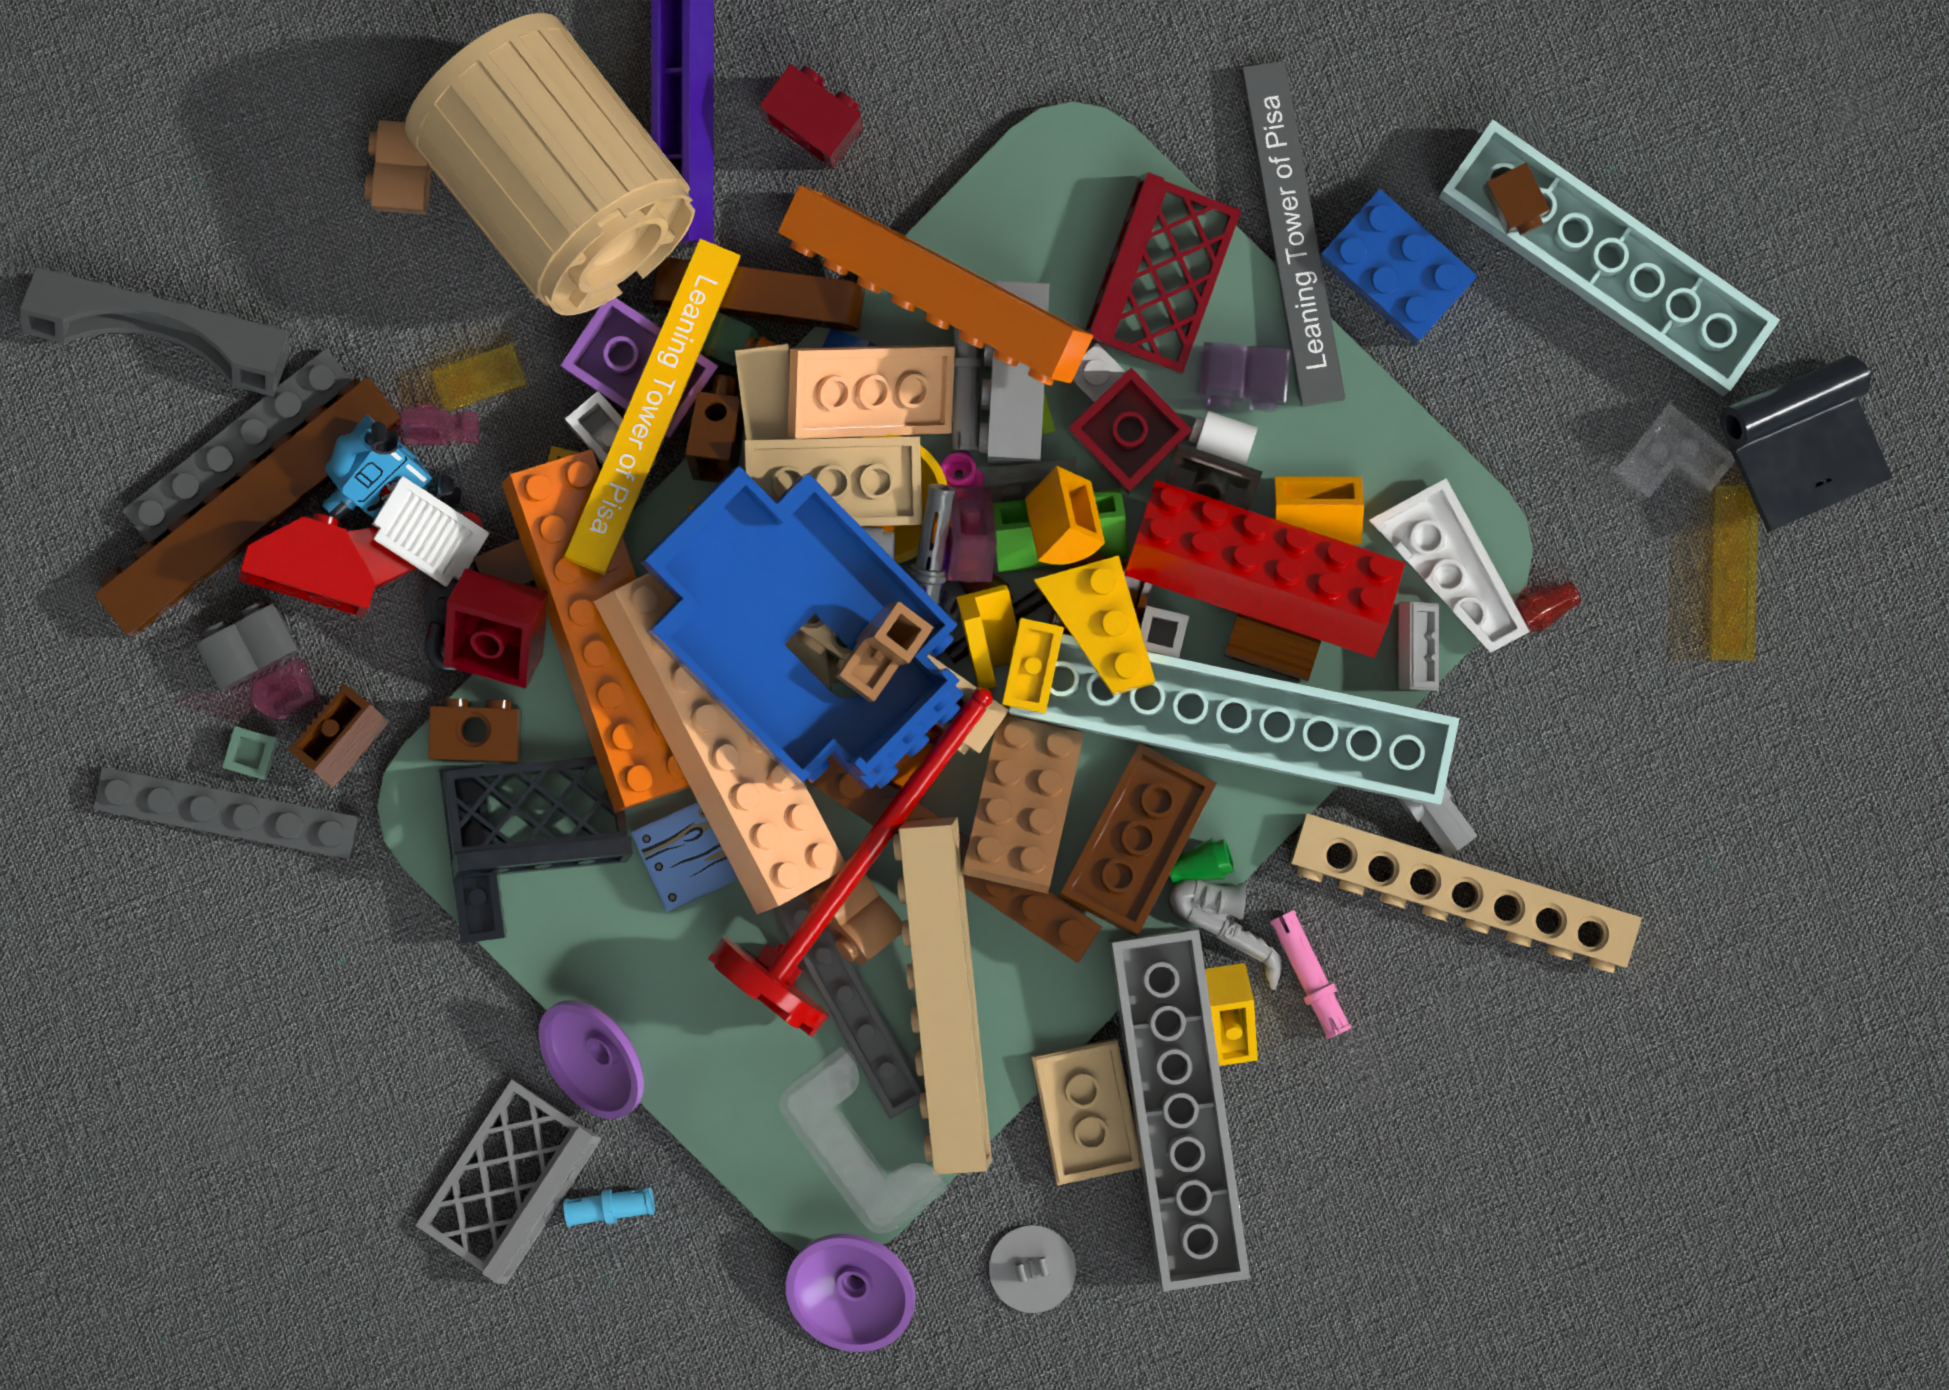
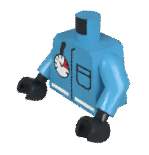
(368, 467)

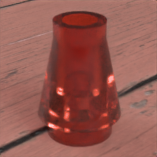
(1547, 605)

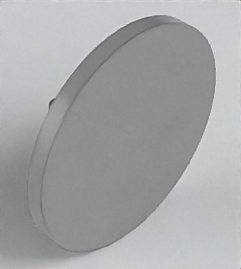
(1032, 1269)

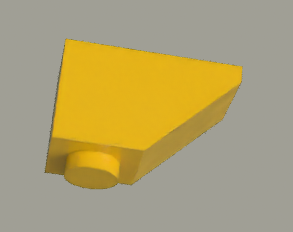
(1232, 1013)

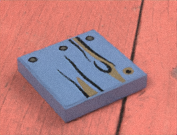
(683, 857)

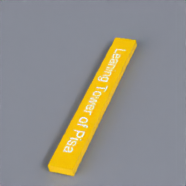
(652, 407)

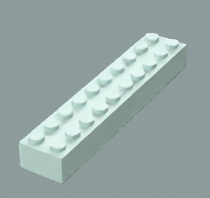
(1260, 724)

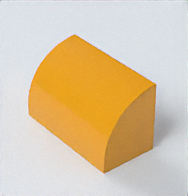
(1322, 505)
(1064, 518)

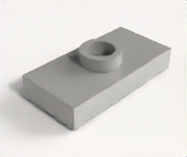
(1418, 646)

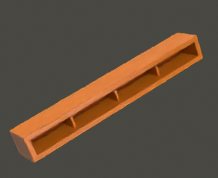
(935, 285)

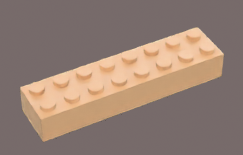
(749, 800)

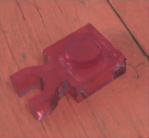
(434, 427)

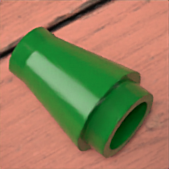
(1204, 862)

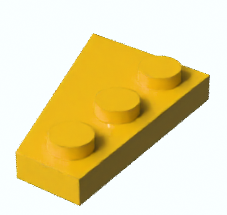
(1102, 620)

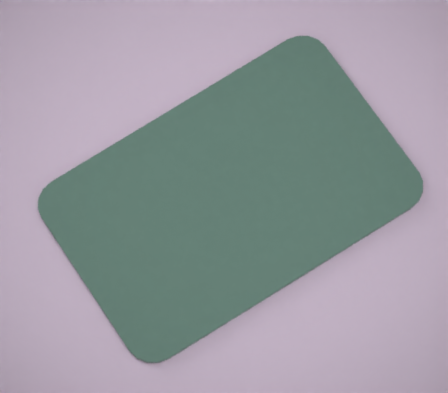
(711, 1055)

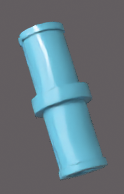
(609, 1206)

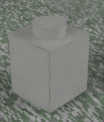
(1163, 631)

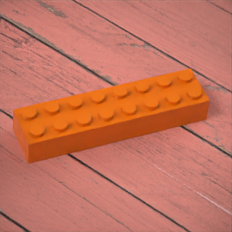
(620, 726)

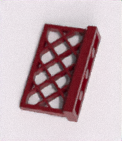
(1126, 259)

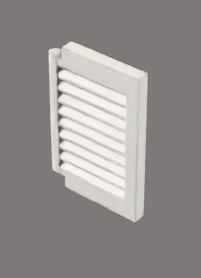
(427, 532)

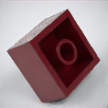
(812, 115)
(1129, 431)
(495, 628)

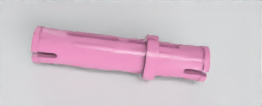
(1311, 975)

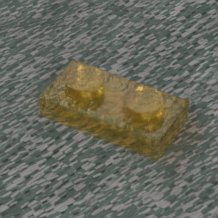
(479, 378)

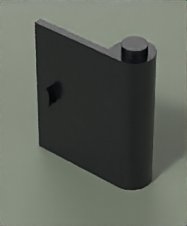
(1805, 435)

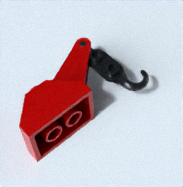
(341, 571)

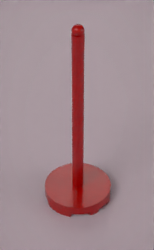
(770, 983)

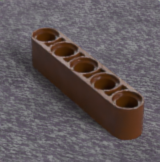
(774, 296)

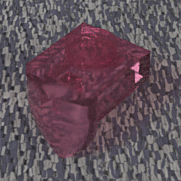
(284, 691)

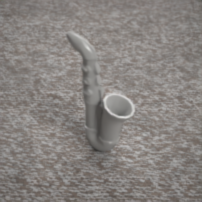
(1208, 908)

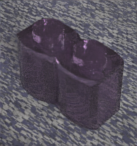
(1245, 375)

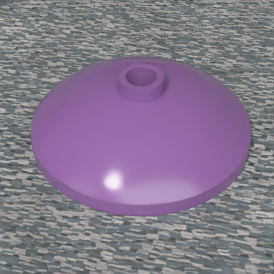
(591, 1059)
(846, 1310)

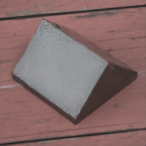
(1213, 476)

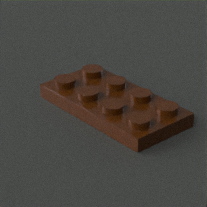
(1137, 840)

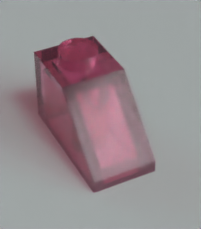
(971, 535)

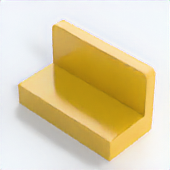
(988, 630)
(1032, 665)

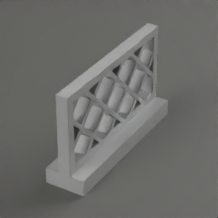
(539, 1203)

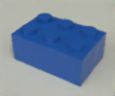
(1397, 267)

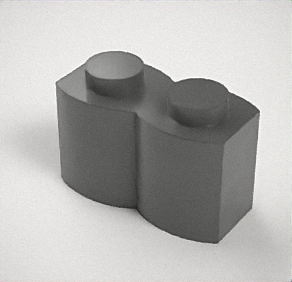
(247, 646)

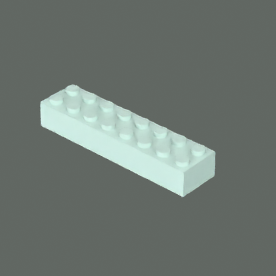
(1618, 264)

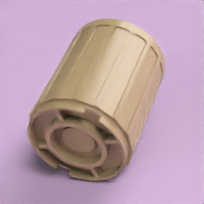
(550, 163)

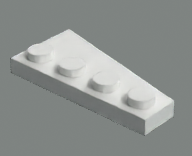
(1449, 556)

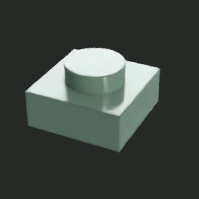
(250, 753)

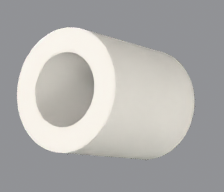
(1223, 437)

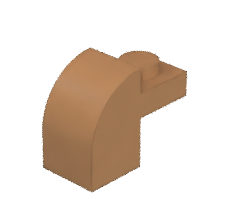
(881, 647)

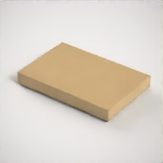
(1086, 1111)

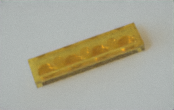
(1733, 575)

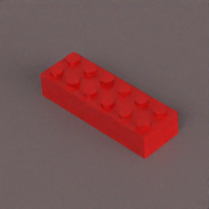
(1265, 569)

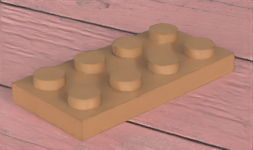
(1023, 804)

